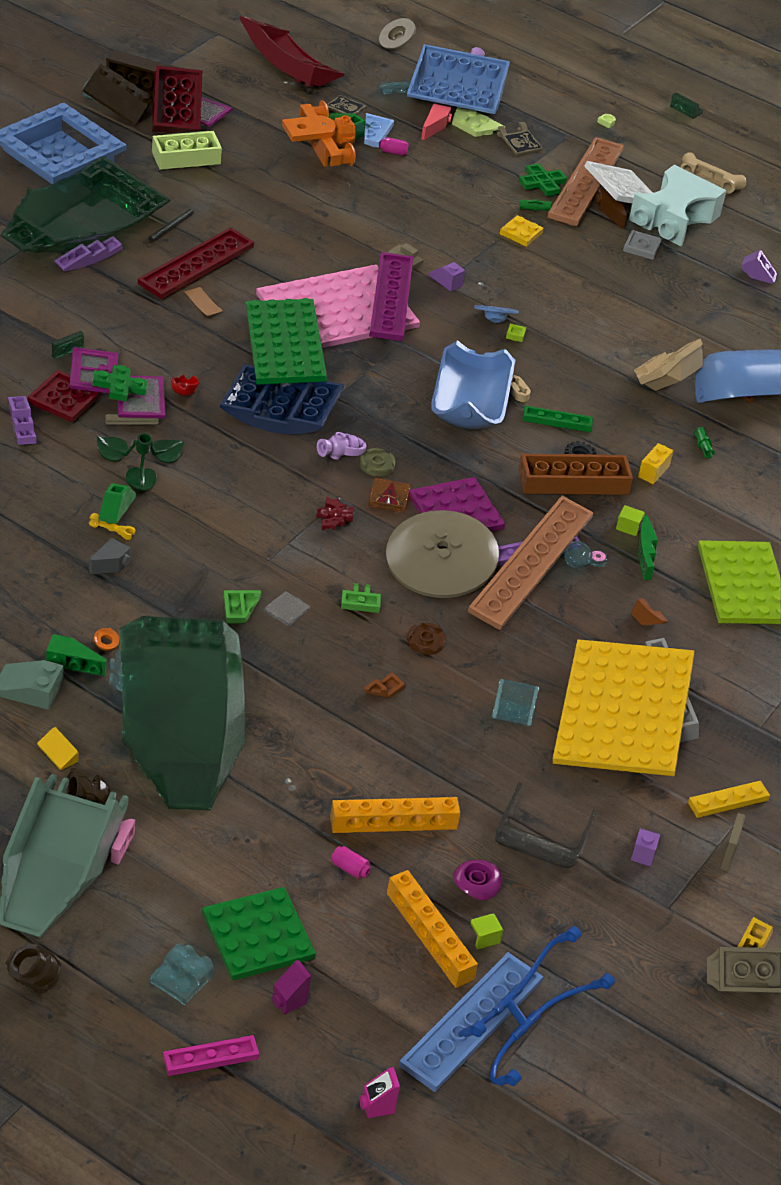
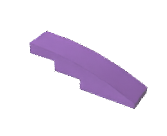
(87, 255)
(22, 420)

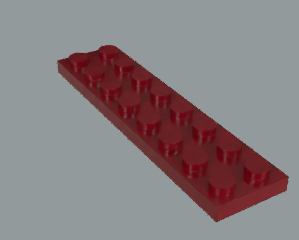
(195, 263)

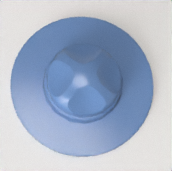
(496, 314)

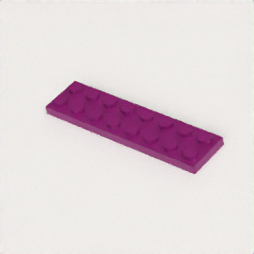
(391, 296)

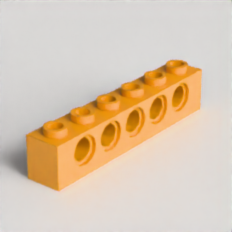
(394, 814)
(432, 929)

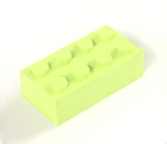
(186, 150)

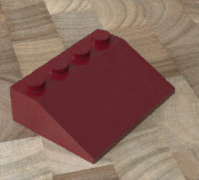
(176, 99)

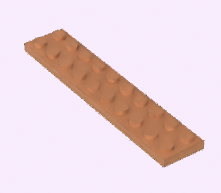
(582, 185)
(530, 563)

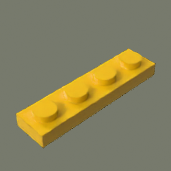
(728, 799)

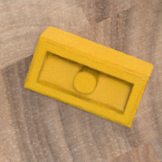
(58, 749)

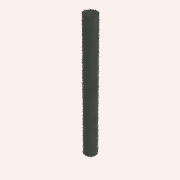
(170, 225)

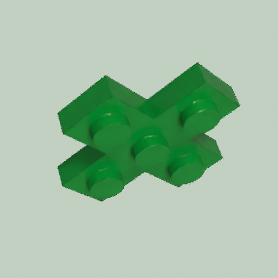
(539, 178)
(119, 382)

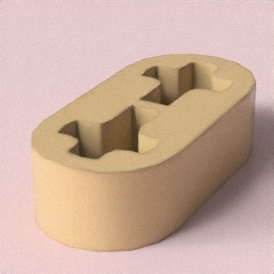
(519, 389)

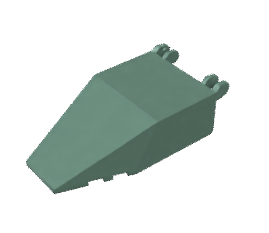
(54, 854)

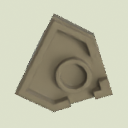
(408, 250)

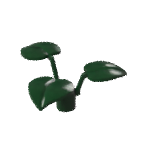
(139, 478)

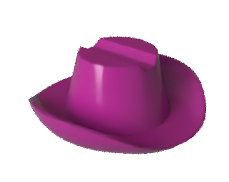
(478, 879)

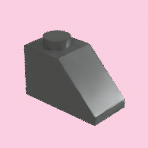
(110, 558)

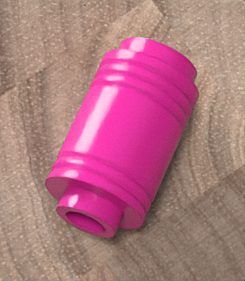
(394, 146)
(351, 862)

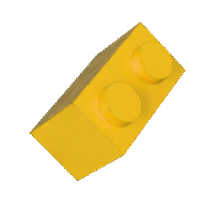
(655, 463)

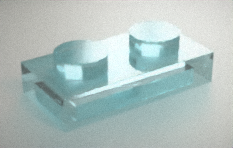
(388, 87)

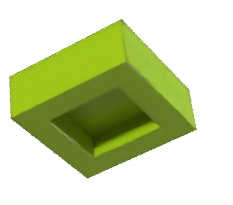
(516, 333)

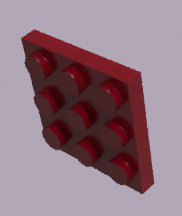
(61, 400)

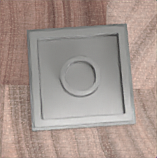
(642, 244)

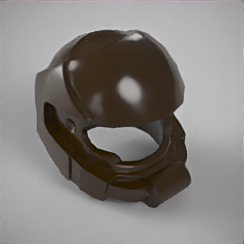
(80, 786)
(42, 974)

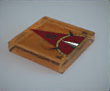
(389, 495)

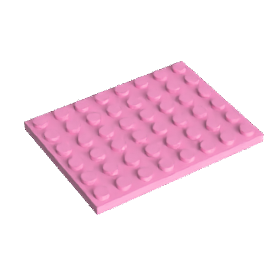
(340, 300)

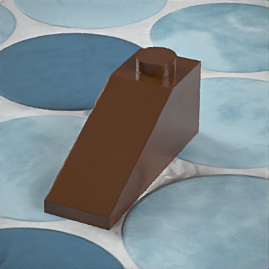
(611, 207)

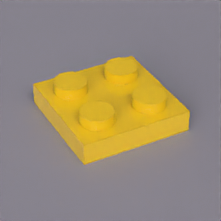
(521, 230)

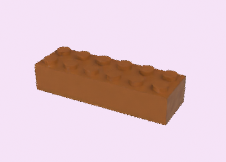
(575, 474)

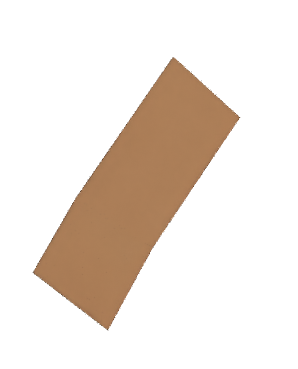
(203, 301)

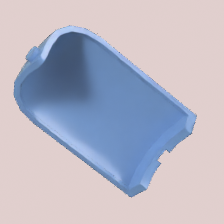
(739, 374)
(472, 387)

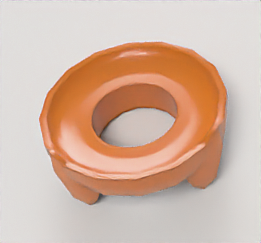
(106, 633)

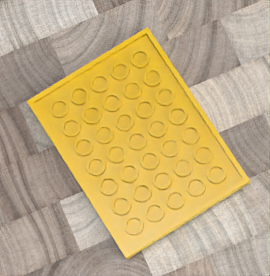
(624, 707)

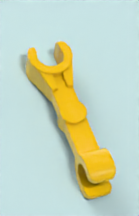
(125, 531)

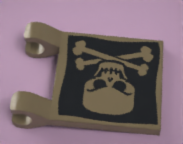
(345, 105)
(521, 141)

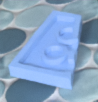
(376, 129)

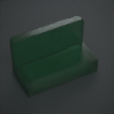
(685, 106)

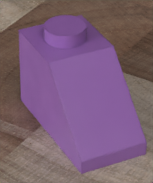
(759, 267)
(449, 276)
(645, 847)

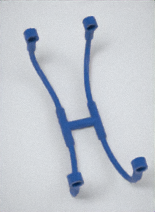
(479, 1028)

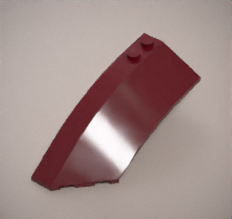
(287, 54)

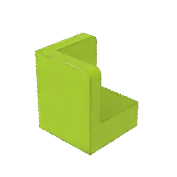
(629, 520)
(487, 930)

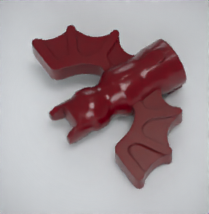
(334, 514)

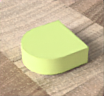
(607, 120)

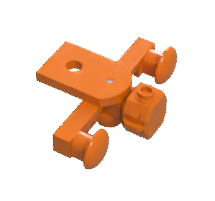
(324, 133)

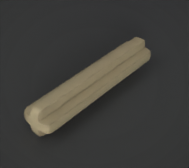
(113, 419)

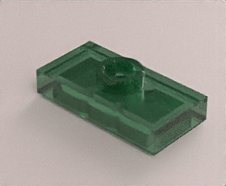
(65, 345)

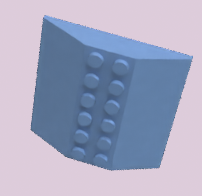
(459, 79)

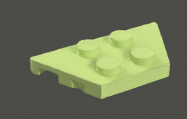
(474, 122)

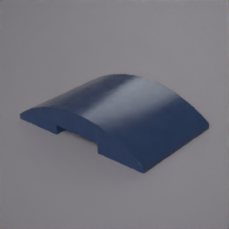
(280, 406)

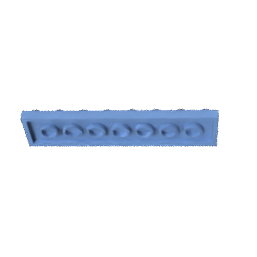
(441, 1049)

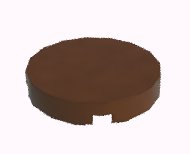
(426, 638)

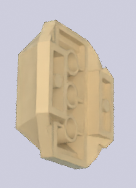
(672, 367)

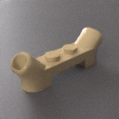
(713, 174)

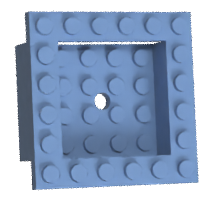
(50, 151)

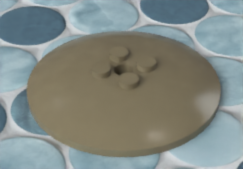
(444, 572)

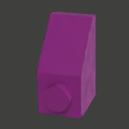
(292, 988)

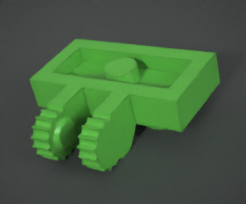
(361, 600)

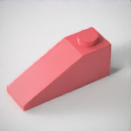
(436, 120)

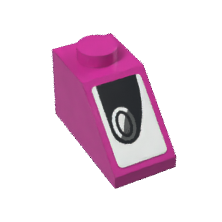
(380, 1094)

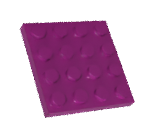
(458, 496)

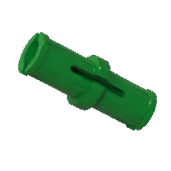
(535, 205)
(704, 442)

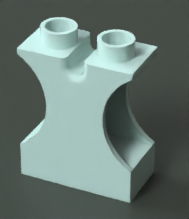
(679, 203)

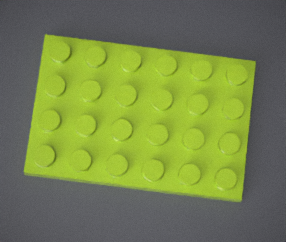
(742, 581)

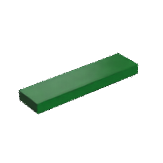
(557, 418)

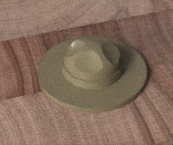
(397, 33)

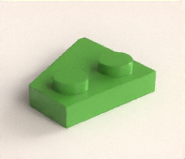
(240, 604)

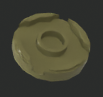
(377, 462)

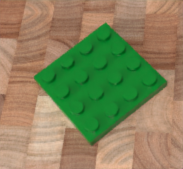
(258, 933)

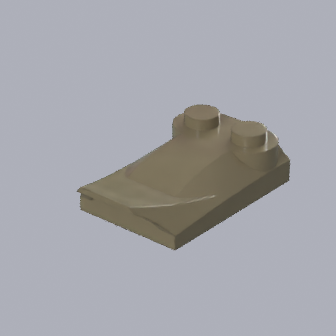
(745, 970)

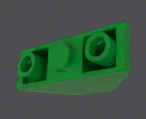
(115, 503)

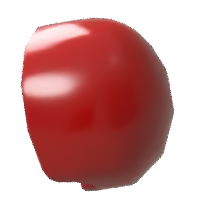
(184, 386)

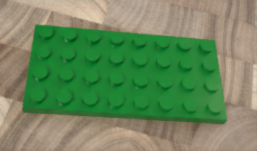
(285, 341)

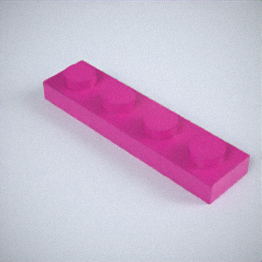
(210, 1055)

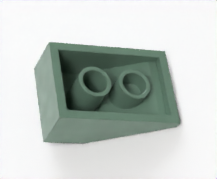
(31, 682)

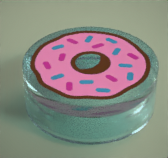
(599, 558)

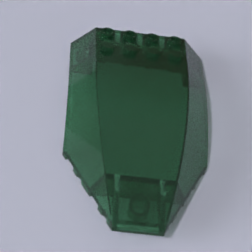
(81, 209)
(183, 705)

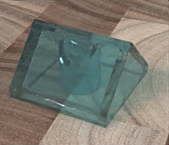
(515, 702)

